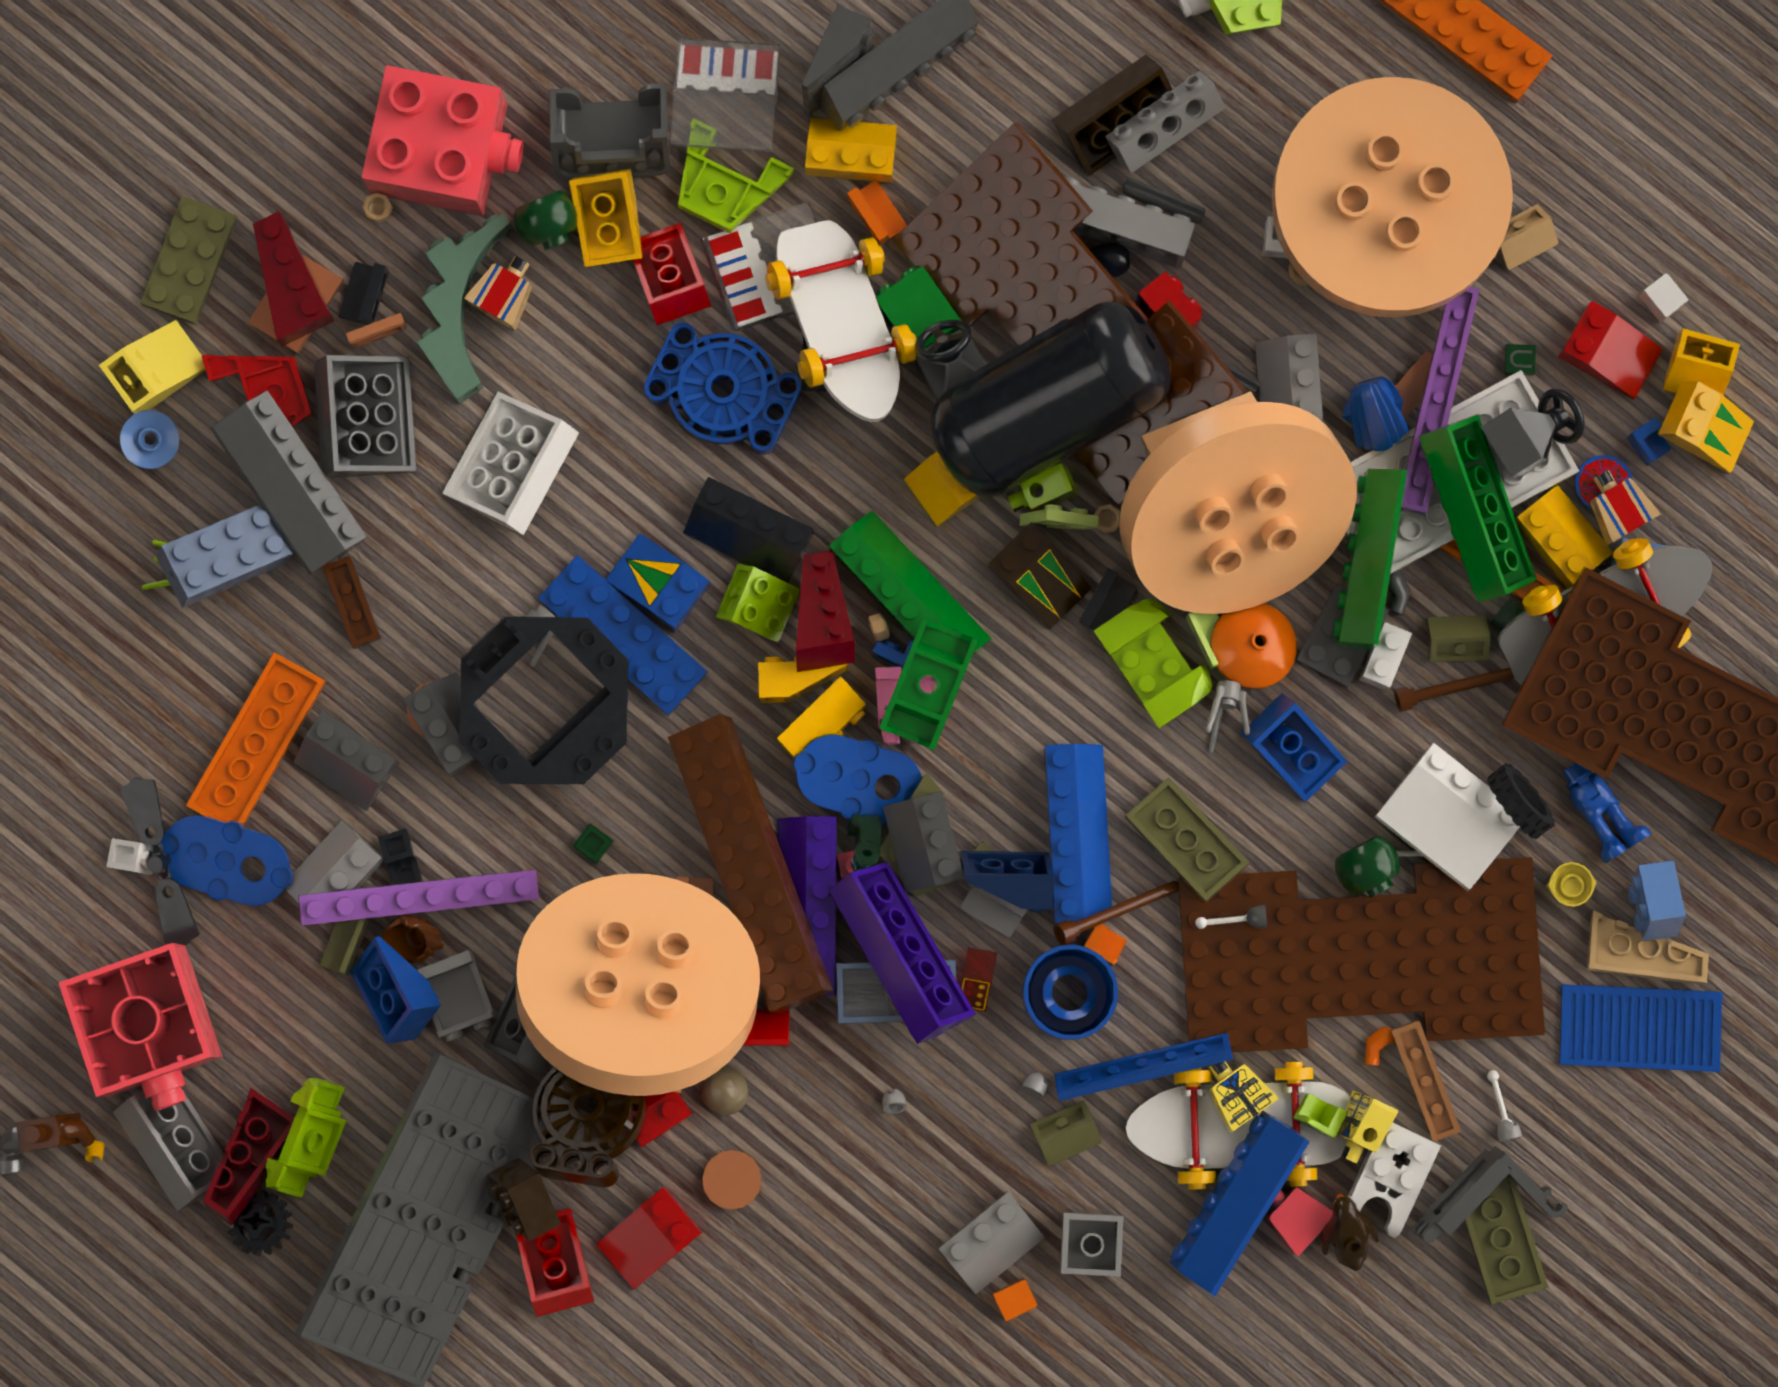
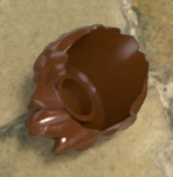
(412, 938)

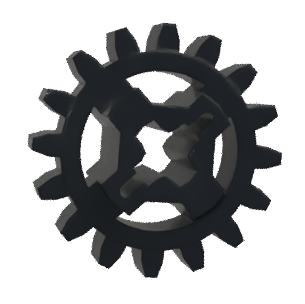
(260, 1234)

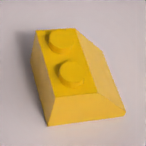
(938, 490)

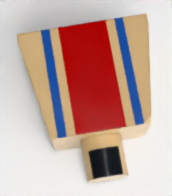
(502, 293)
(1620, 507)

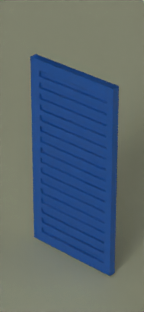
(1640, 1028)

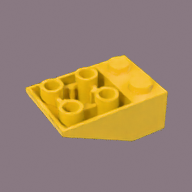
(783, 684)

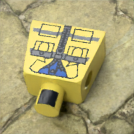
(1238, 1094)
(1365, 1125)

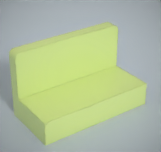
(1202, 629)

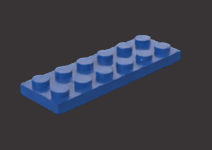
(655, 660)

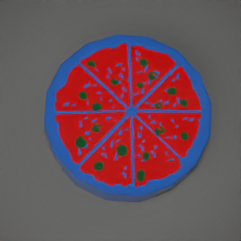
(1584, 484)

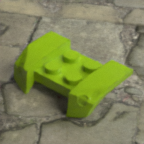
(1153, 661)
(310, 1139)

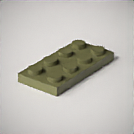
(189, 260)
(1186, 840)
(1505, 1245)

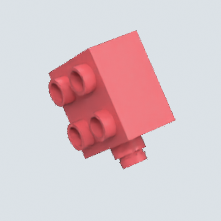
(438, 141)
(142, 1024)

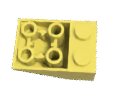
(154, 367)

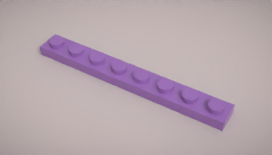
(1438, 395)
(418, 897)

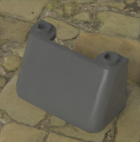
(609, 134)

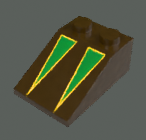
(1039, 575)

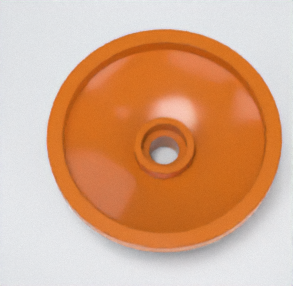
(1242, 658)

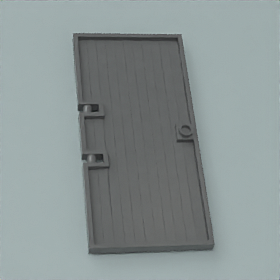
(423, 1215)

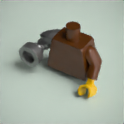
(46, 1134)

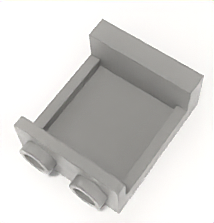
(461, 995)

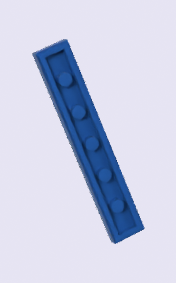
(1143, 1066)

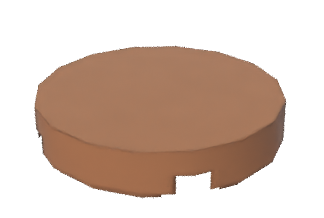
(732, 1179)

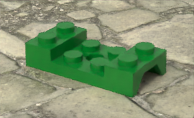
(935, 653)

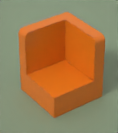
(1105, 943)
(1015, 1299)

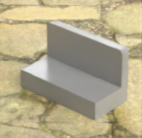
(993, 911)

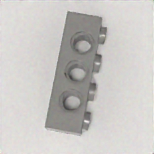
(1165, 121)

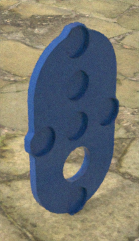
(843, 774)
(210, 858)

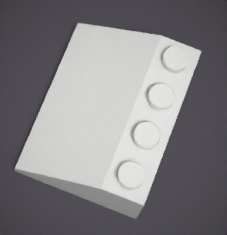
(511, 462)
(1448, 817)

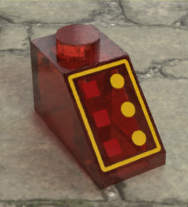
(978, 977)

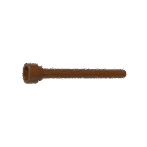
(1407, 698)
(1068, 931)

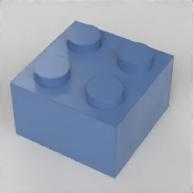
(1657, 901)

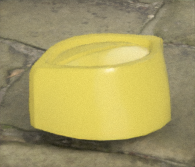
(1571, 884)

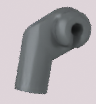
(1401, 593)

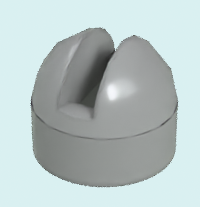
(1035, 1084)
(894, 1102)

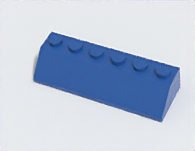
(1077, 830)
(1238, 1202)

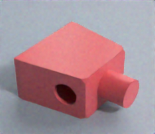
(1298, 1218)

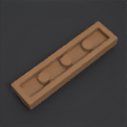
(1426, 1080)

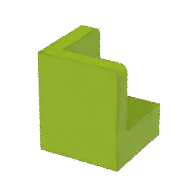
(1320, 1116)

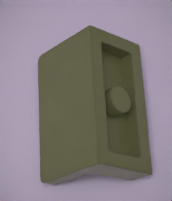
(1458, 638)
(344, 945)
(1066, 1133)

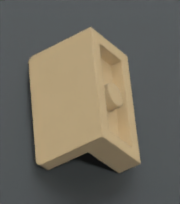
(1527, 236)

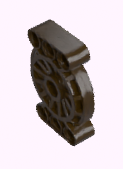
(583, 1138)

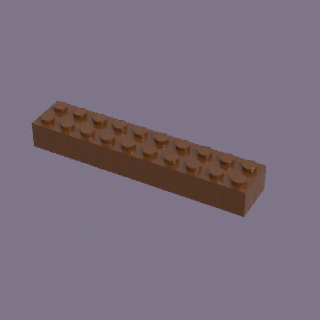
(750, 862)

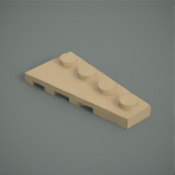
(1620, 951)

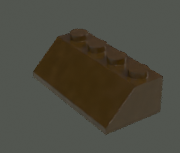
(1105, 108)

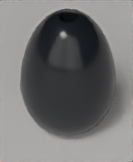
(1113, 257)

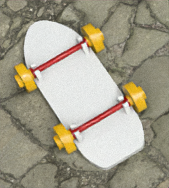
(841, 317)
(1188, 1133)

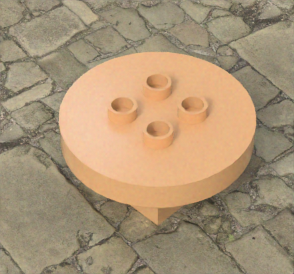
(1392, 197)
(1236, 505)
(637, 984)

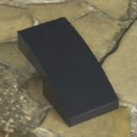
(400, 857)

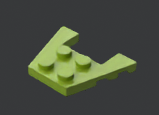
(1246, 15)
(722, 194)

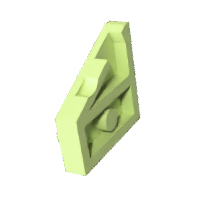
(1056, 518)

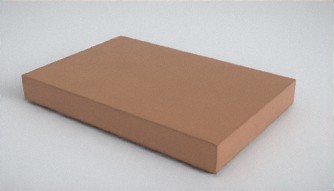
(328, 285)

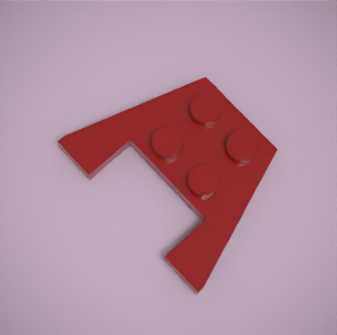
(265, 373)

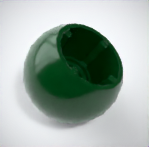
(546, 220)
(1368, 867)

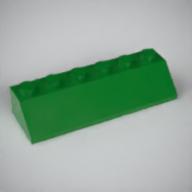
(1477, 508)
(1370, 558)
(900, 580)

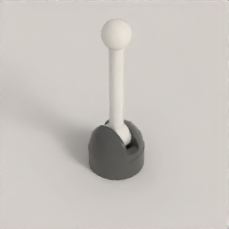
(1255, 918)

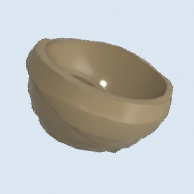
(725, 1091)

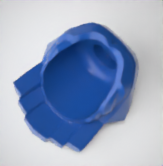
(1376, 414)

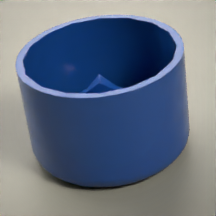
(1100, 985)

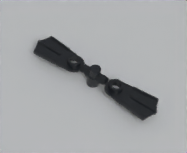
(145, 812)

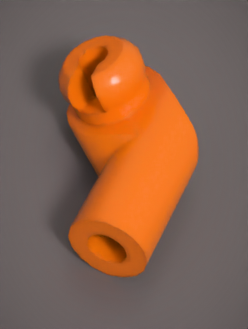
(1375, 1043)

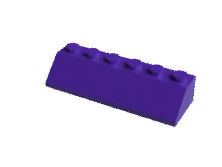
(811, 858)
(901, 952)

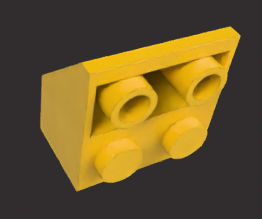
(1702, 360)

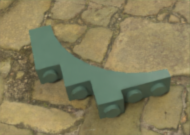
(446, 302)

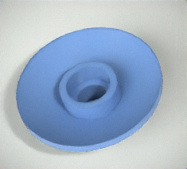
(145, 454)

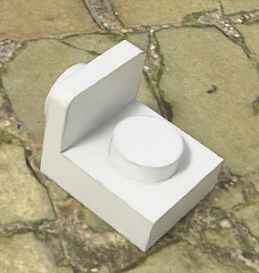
(129, 856)

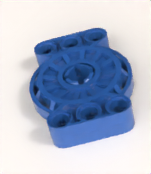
(717, 361)

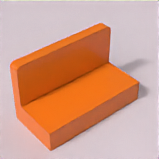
(876, 212)

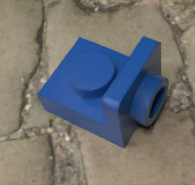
(890, 653)

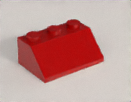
(769, 1029)

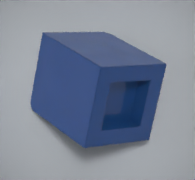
(1648, 442)

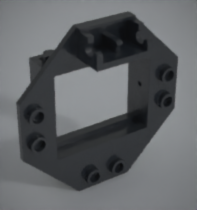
(584, 740)

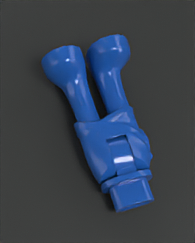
(1593, 798)

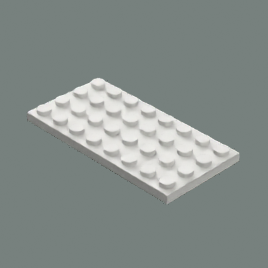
(1426, 533)

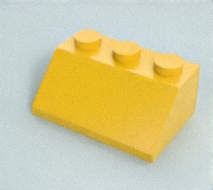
(853, 153)
(1562, 536)
(825, 716)

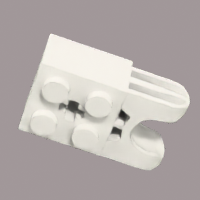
(1395, 1185)

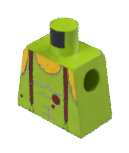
(1057, 488)

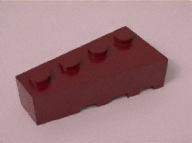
(290, 286)
(823, 619)
(257, 1136)

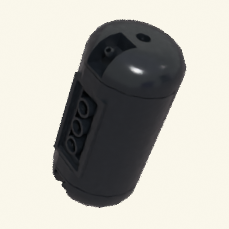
(1050, 398)

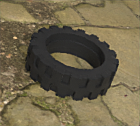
(1521, 801)

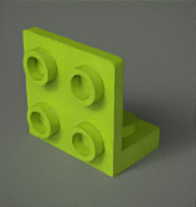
(758, 602)

